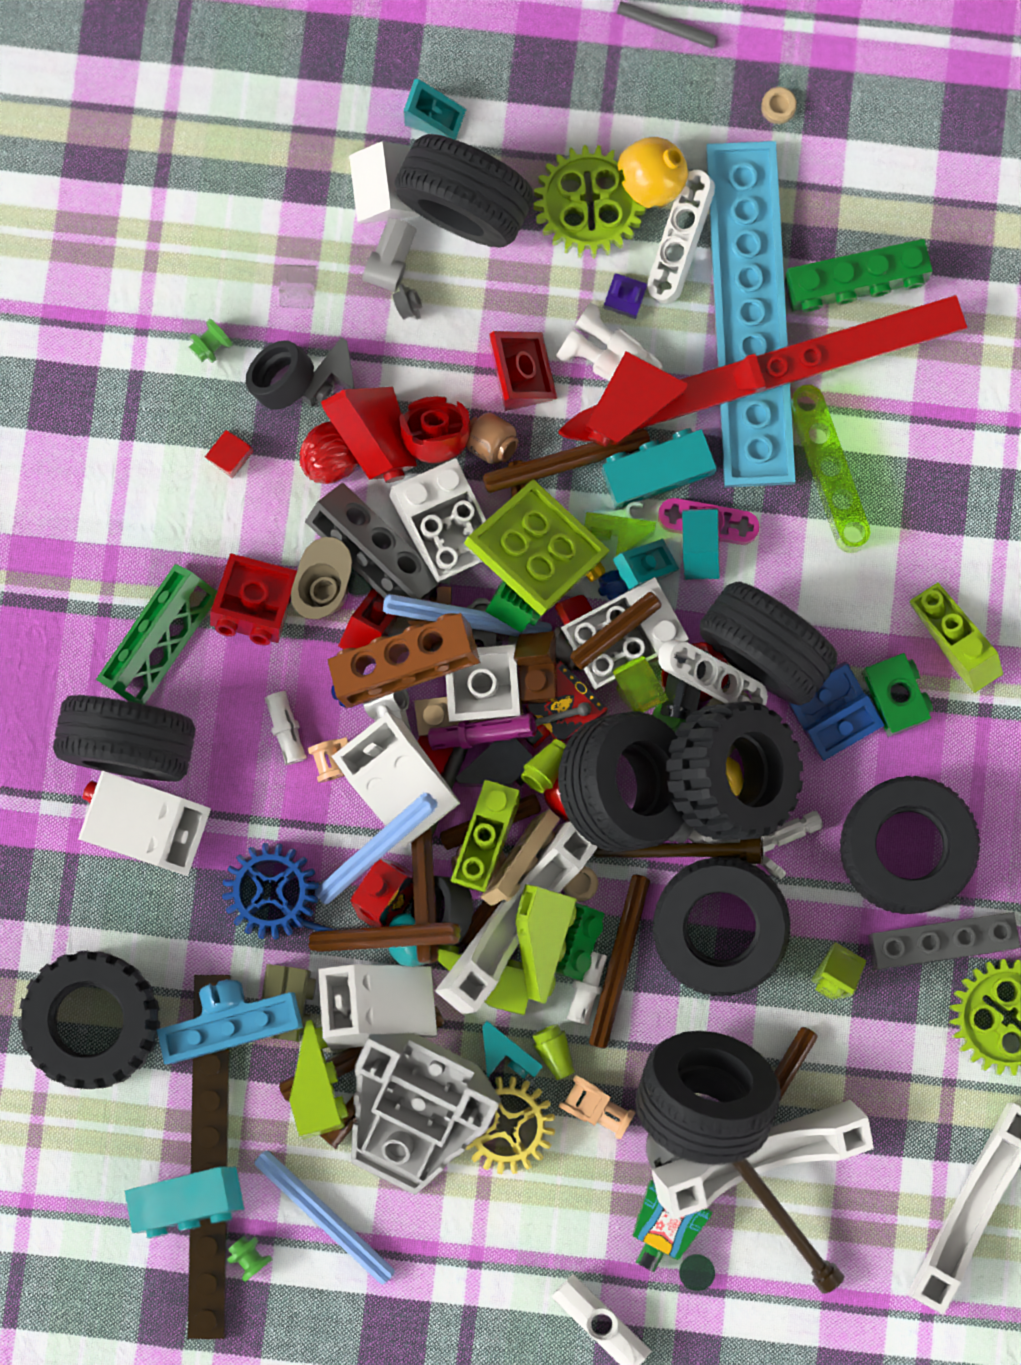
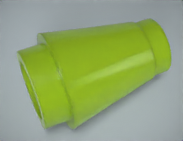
(544, 767)
(554, 1050)

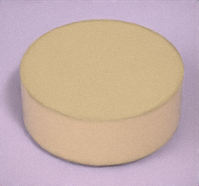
(779, 105)
(583, 885)

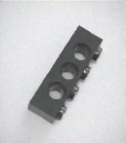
(374, 547)
(943, 941)

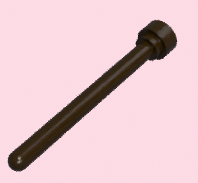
(747, 849)
(825, 1274)

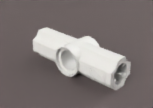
(584, 1306)

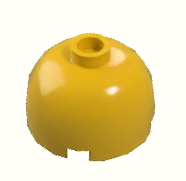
(653, 171)

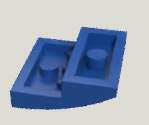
(837, 714)

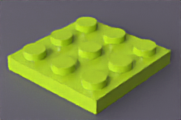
(537, 547)

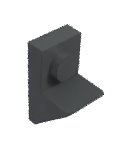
(333, 368)

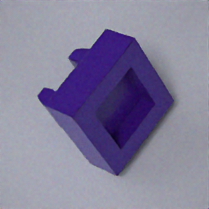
(625, 296)

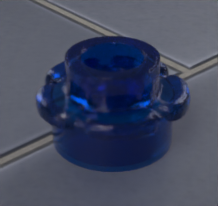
(612, 585)

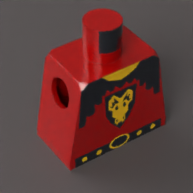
(570, 694)
(383, 893)

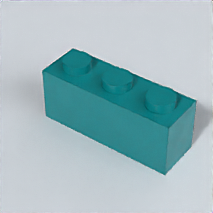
(658, 468)
(184, 1201)

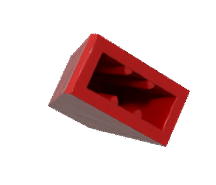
(631, 399)
(371, 429)

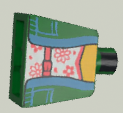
(662, 1232)

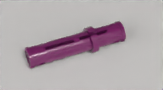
(468, 734)

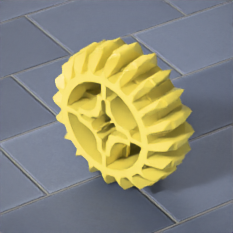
(518, 1147)

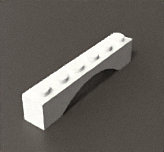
(487, 955)
(822, 1135)
(966, 1221)

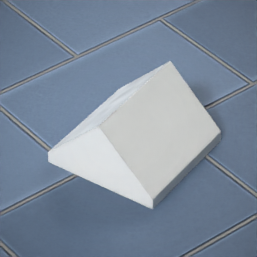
(373, 182)
(485, 688)

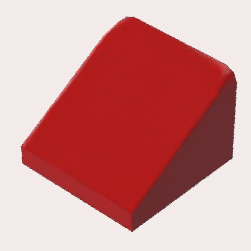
(229, 453)
(573, 608)

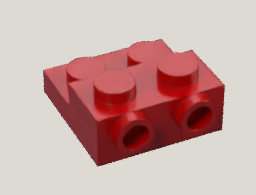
(252, 599)

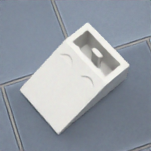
(439, 517)
(641, 641)
(392, 772)
(144, 823)
(375, 1001)

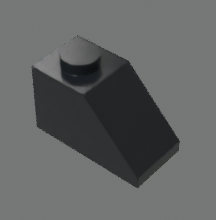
(499, 763)

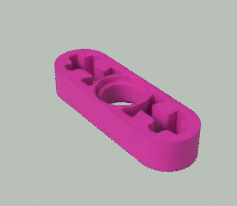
(732, 533)

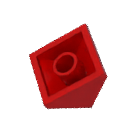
(522, 368)

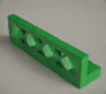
(149, 629)

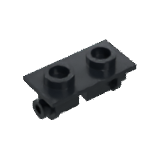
(682, 697)

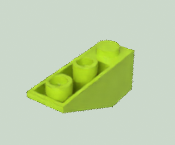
(958, 637)
(486, 835)
(541, 933)
(838, 973)
(508, 994)
(313, 1094)

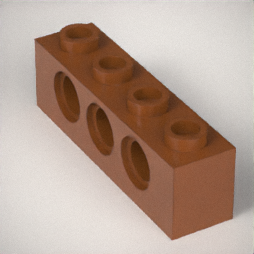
(456, 653)

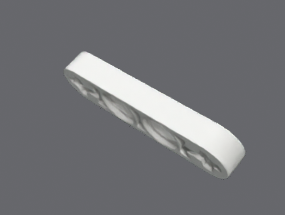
(686, 237)
(713, 676)

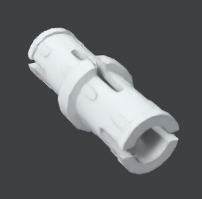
(285, 728)
(586, 991)

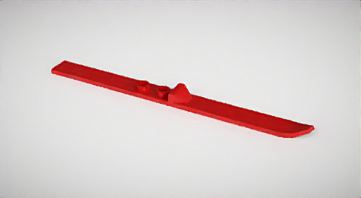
(801, 361)

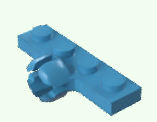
(228, 1022)

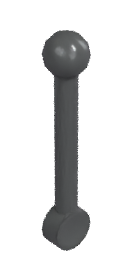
(583, 709)

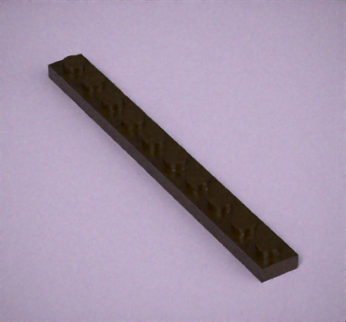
(208, 1152)

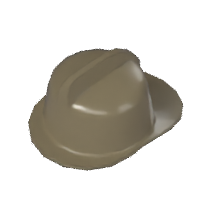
(322, 578)

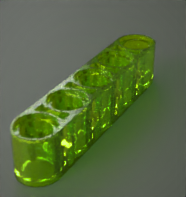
(829, 451)

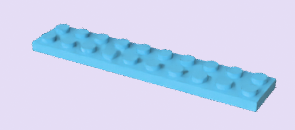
(750, 308)

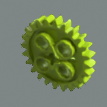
(558, 203)
(988, 1042)

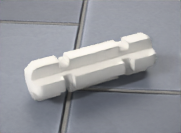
(793, 830)

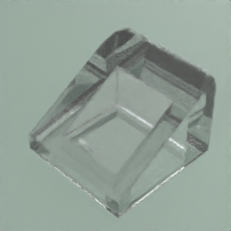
(297, 286)

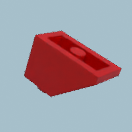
(367, 622)

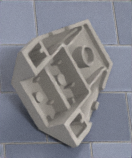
(416, 1108)

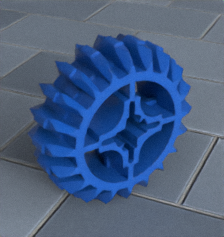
(282, 879)

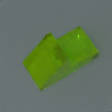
(630, 531)
(638, 685)

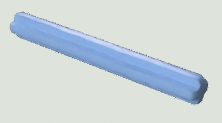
(432, 611)
(376, 848)
(324, 1217)

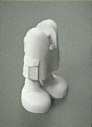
(616, 344)

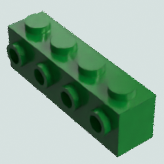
(858, 275)

